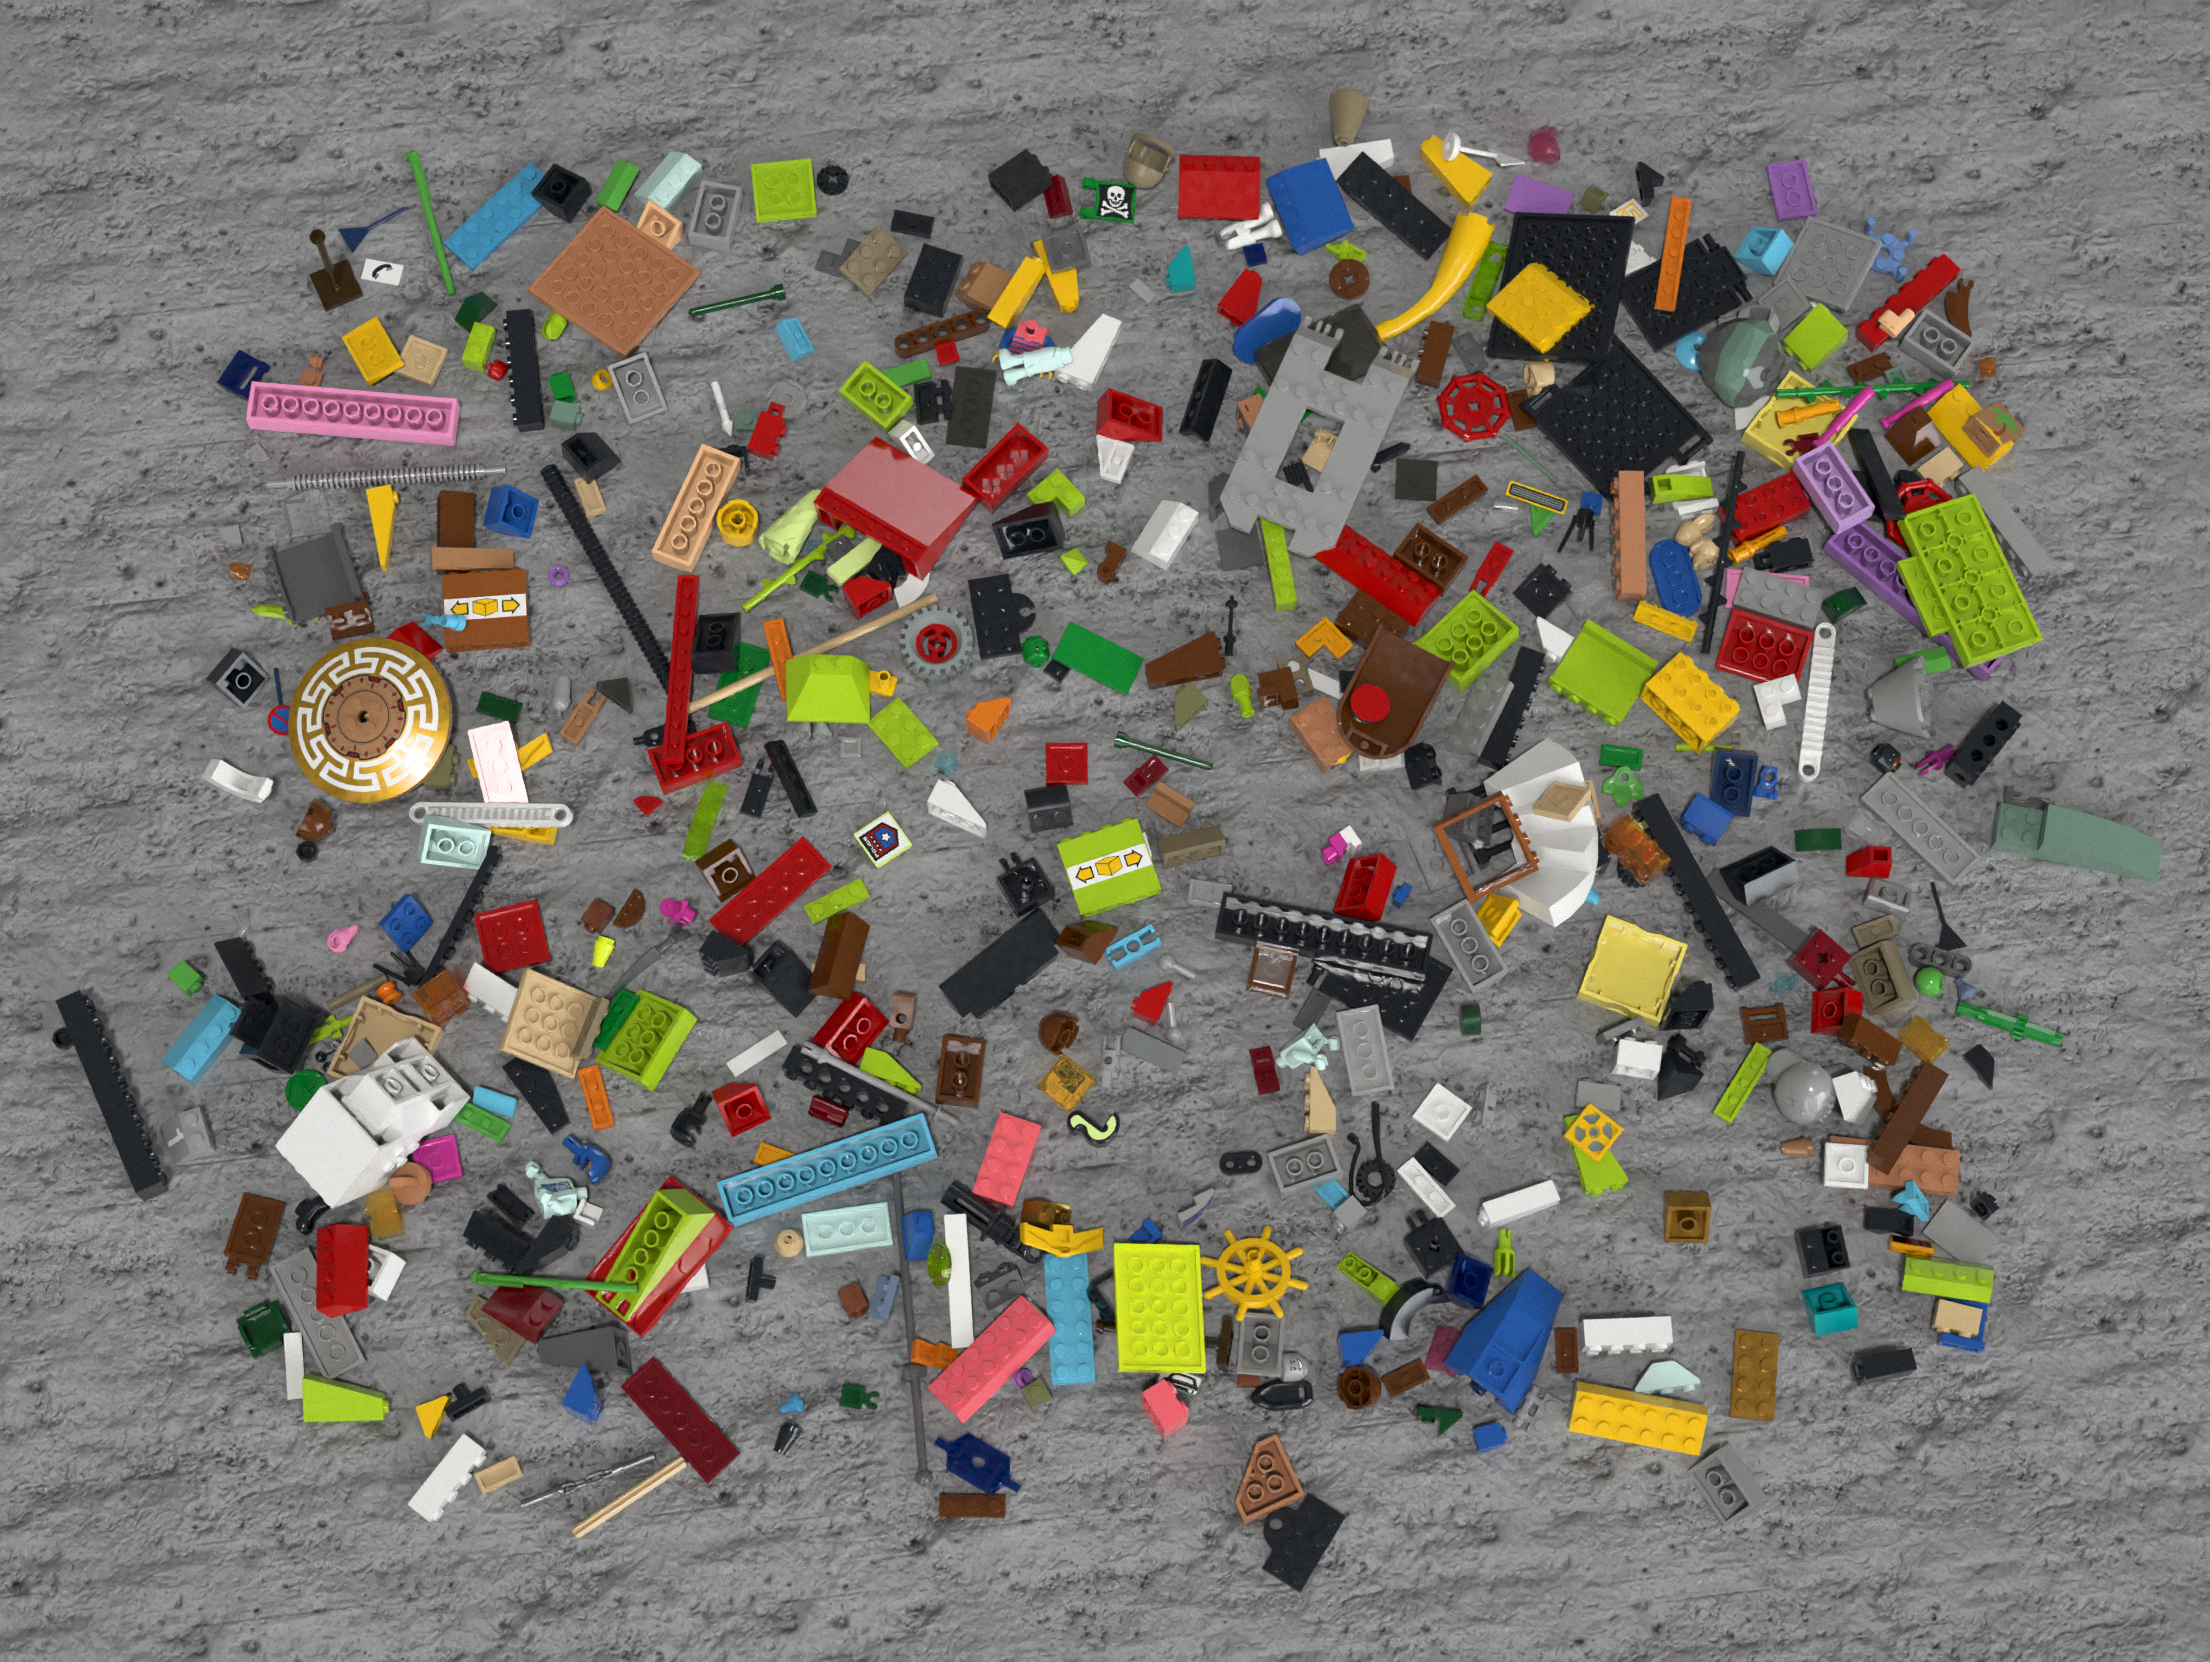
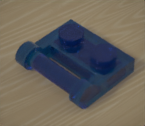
(238, 371)

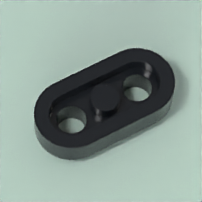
(1240, 1163)

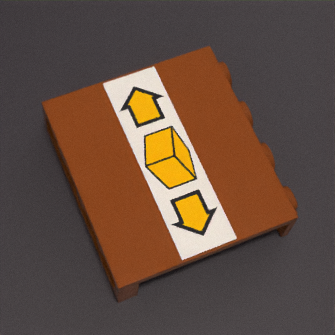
(492, 607)

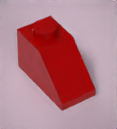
(1151, 1003)

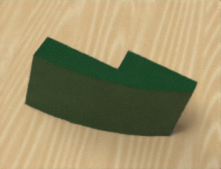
(1818, 840)

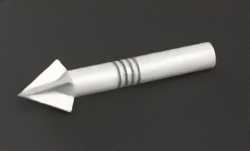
(726, 423)

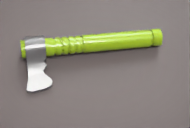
(1735, 744)

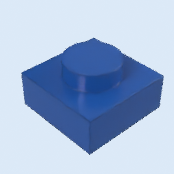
(1592, 501)
(1401, 895)

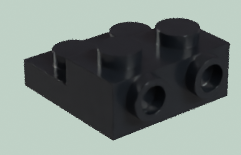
(1543, 591)

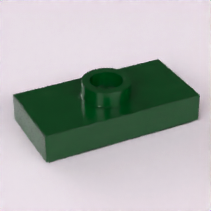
(499, 707)

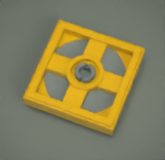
(1593, 1132)

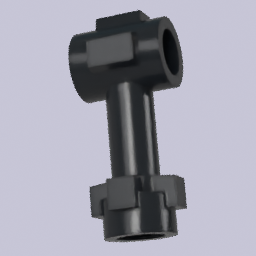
(1678, 1045)

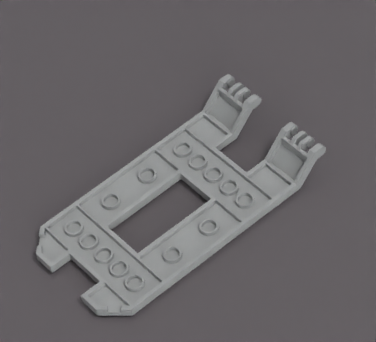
(1304, 385)

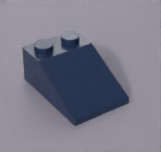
(1733, 779)

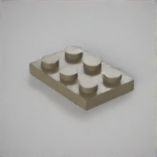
(872, 261)

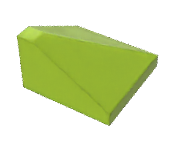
(1074, 561)

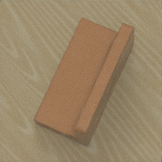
(1170, 804)

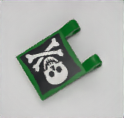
(1112, 201)

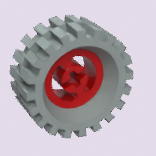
(936, 625)

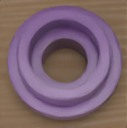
(558, 570)
(1021, 1378)

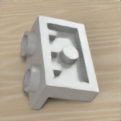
(1208, 891)

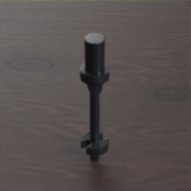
(1229, 639)

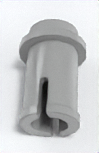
(1505, 507)

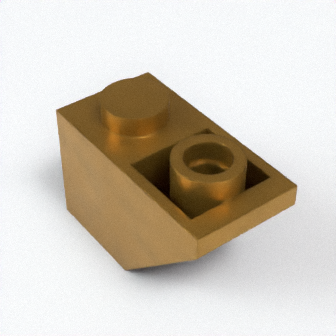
(1044, 1214)

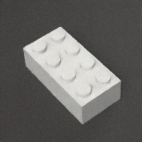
(1625, 1335)

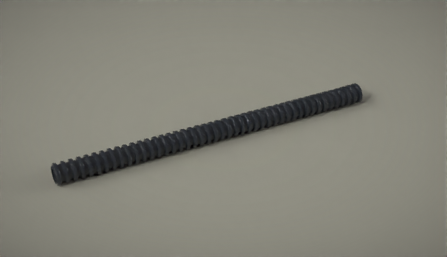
(608, 574)

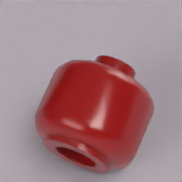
(497, 370)

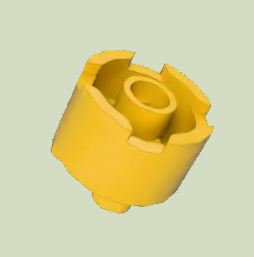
(734, 533)

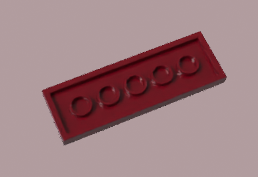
(680, 1420)

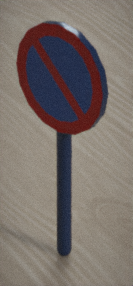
(279, 715)

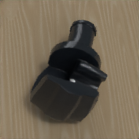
(690, 1119)

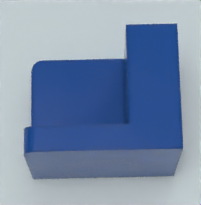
(1146, 1234)

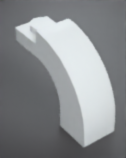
(237, 782)

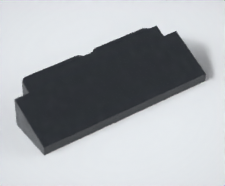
(1002, 967)

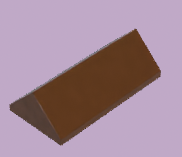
(839, 957)

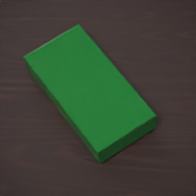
(1620, 756)

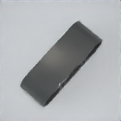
(1950, 960)

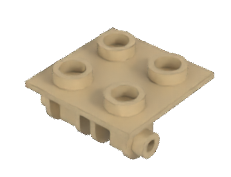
(1319, 450)

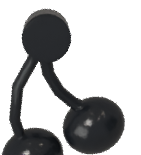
(321, 1056)

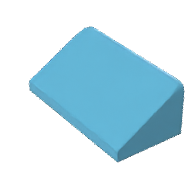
(794, 338)
(494, 1102)

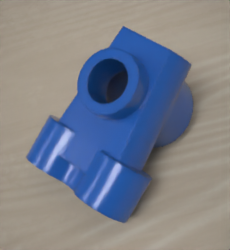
(1765, 788)

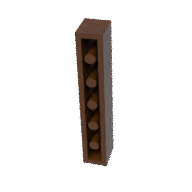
(1907, 1117)

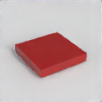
(1066, 763)

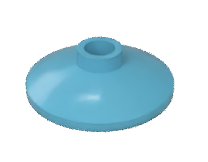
(1685, 352)

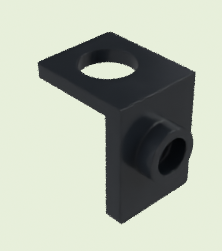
(737, 451)

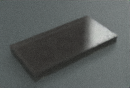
(971, 407)

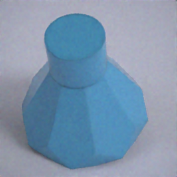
(794, 1404)

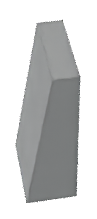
(1142, 291)

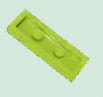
(836, 902)

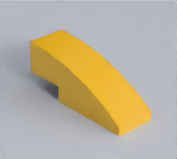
(535, 835)

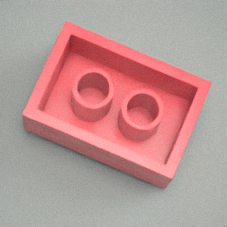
(1164, 1408)

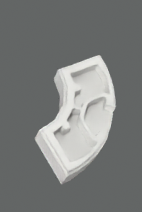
(910, 590)

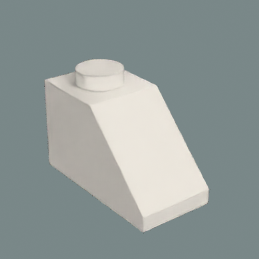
(911, 441)
(1552, 640)

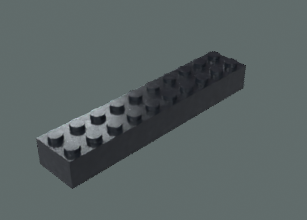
(1324, 936)
(111, 1094)

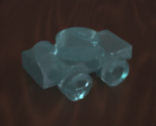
(1783, 983)

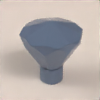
(1965, 990)

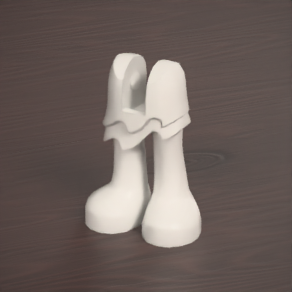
(1245, 236)

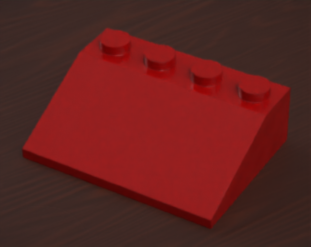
(1219, 187)
(1762, 647)

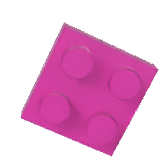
(440, 1158)

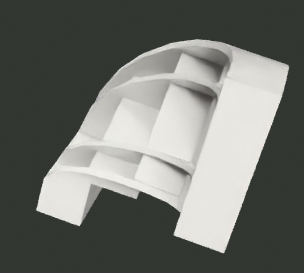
(1564, 848)

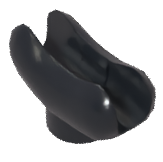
(309, 1213)

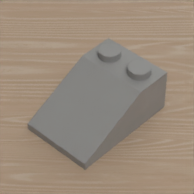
(637, 387)
(1261, 1345)

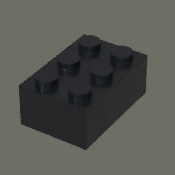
(933, 280)

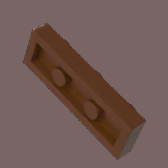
(1457, 500)
(971, 1506)

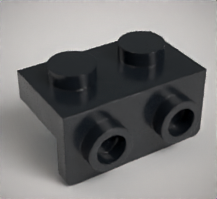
(1422, 766)

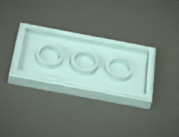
(847, 1229)

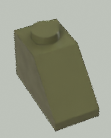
(1188, 704)

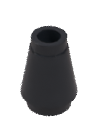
(786, 1438)

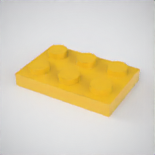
(372, 350)

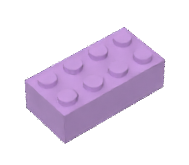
(1833, 487)

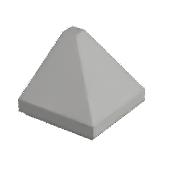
(362, 1054)

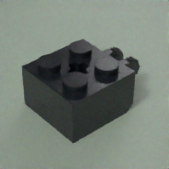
(1025, 874)
(1434, 1234)

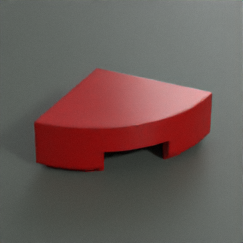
(647, 804)

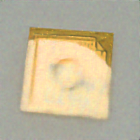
(1066, 1083)

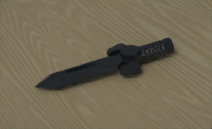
(1388, 454)

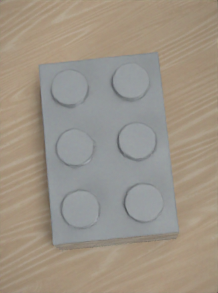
(715, 216)
(1937, 344)
(1304, 1166)

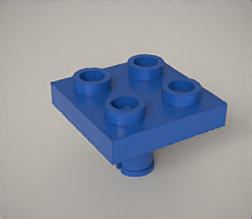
(405, 923)

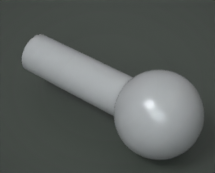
(1167, 962)
(1173, 1033)

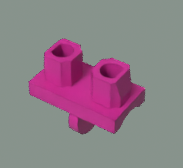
(676, 911)

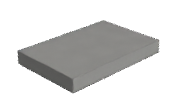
(1960, 1234)

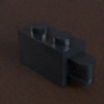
(1785, 556)

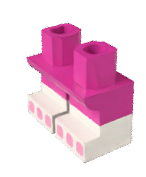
(1339, 845)

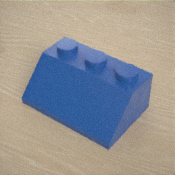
(582, 1397)

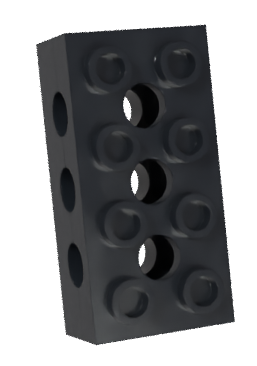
(1984, 745)

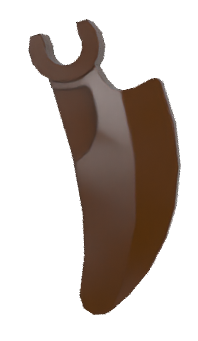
(1957, 307)

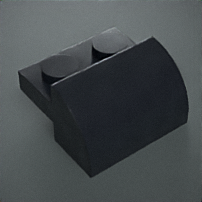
(1048, 807)

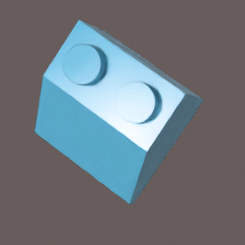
(1764, 249)

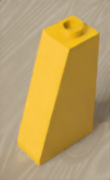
(1460, 176)
(1062, 285)
(1017, 293)

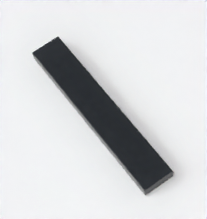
(1877, 474)

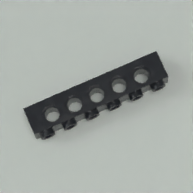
(796, 1060)

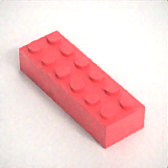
(992, 1359)

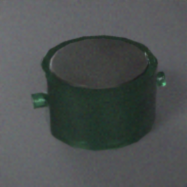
(1470, 1019)

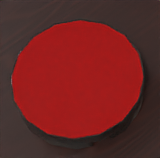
(1369, 704)

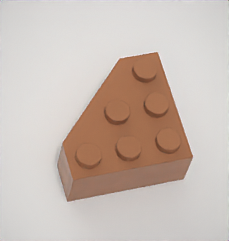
(1267, 1482)

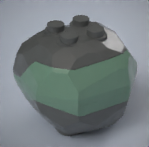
(1742, 360)

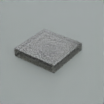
(1416, 480)

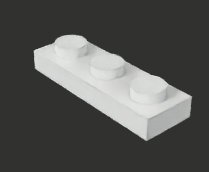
(1426, 1188)

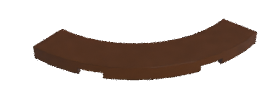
(1885, 1104)

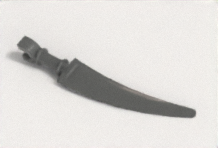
(648, 959)

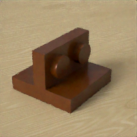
(350, 619)

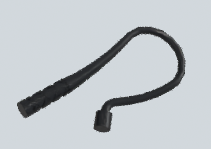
(1376, 1138)

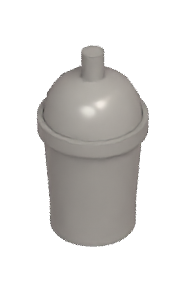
(560, 696)

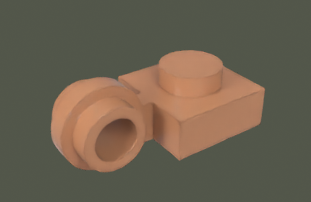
(313, 377)

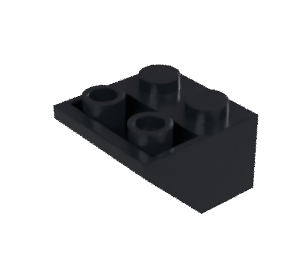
(589, 455)
(1822, 1251)

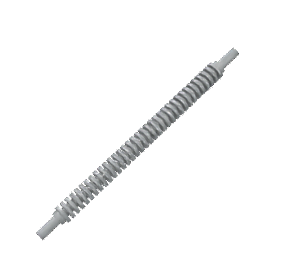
(367, 477)

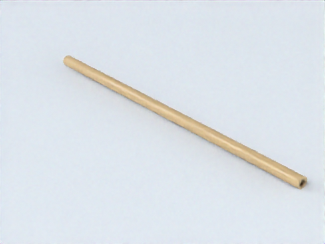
(818, 649)

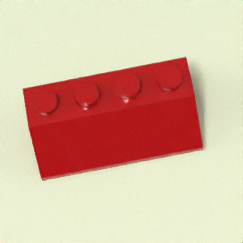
(342, 1269)

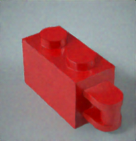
(768, 433)

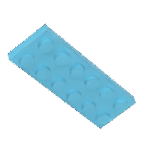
(1071, 1317)

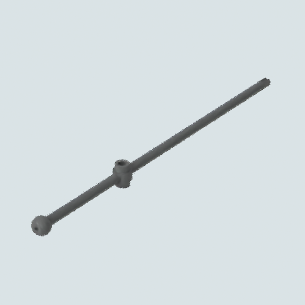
(912, 1370)

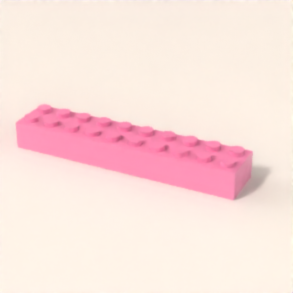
(353, 413)

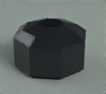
(306, 851)
(62, 1039)

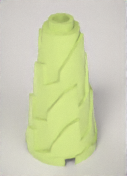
(791, 530)

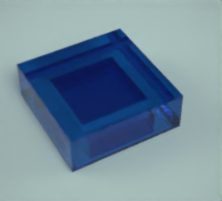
(1255, 255)

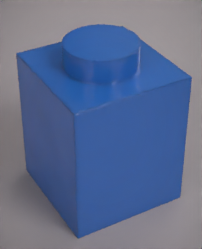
(1489, 1437)

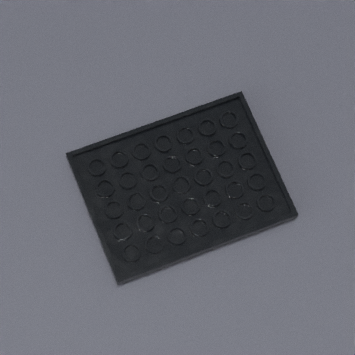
(1585, 254)

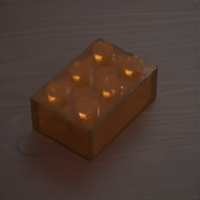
(1637, 851)
(441, 999)

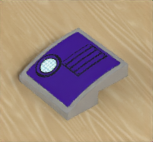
(1199, 1205)

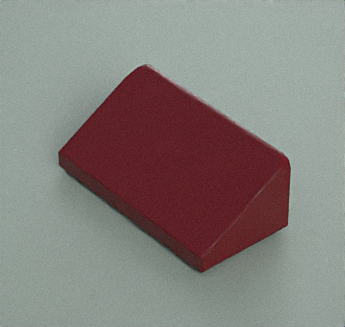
(1058, 198)

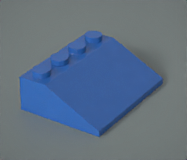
(1310, 205)

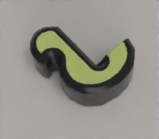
(1092, 1133)

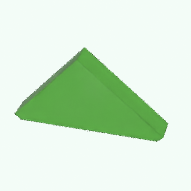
(1539, 518)

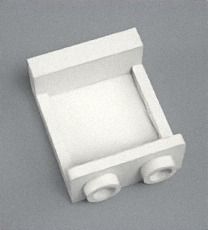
(1692, 508)

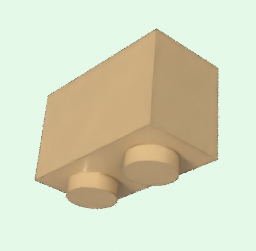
(1941, 468)
(1956, 1319)

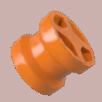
(388, 993)

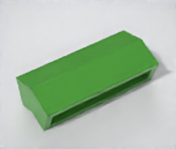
(617, 185)
(1936, 658)

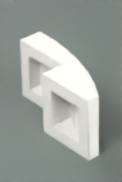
(1370, 765)

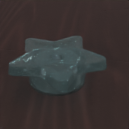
(941, 764)

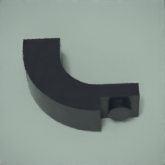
(1404, 1304)

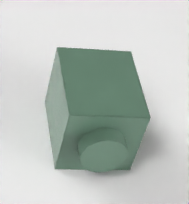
(565, 415)

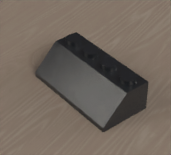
(1690, 1009)

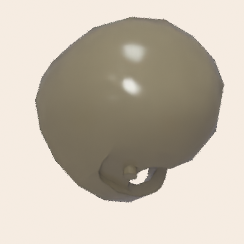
(1143, 165)

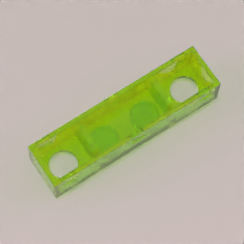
(1485, 281)

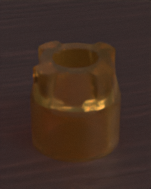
(1987, 367)
(240, 571)

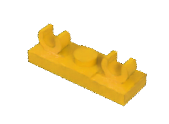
(1665, 621)

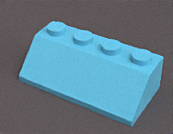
(203, 1040)

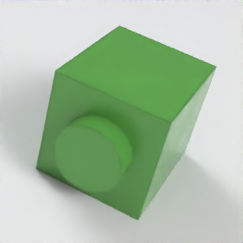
(186, 978)

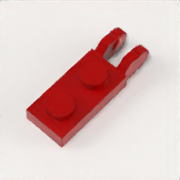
(1492, 567)

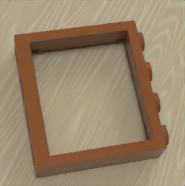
(1522, 838)

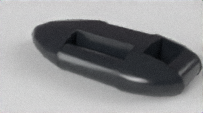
(1282, 1395)

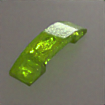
(704, 820)

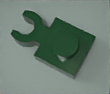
(816, 584)
(854, 1397)

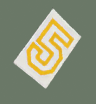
(1630, 208)

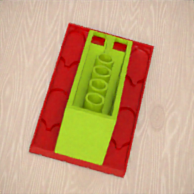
(659, 1254)

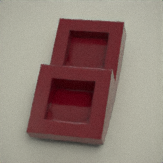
(1146, 776)
(1264, 1070)

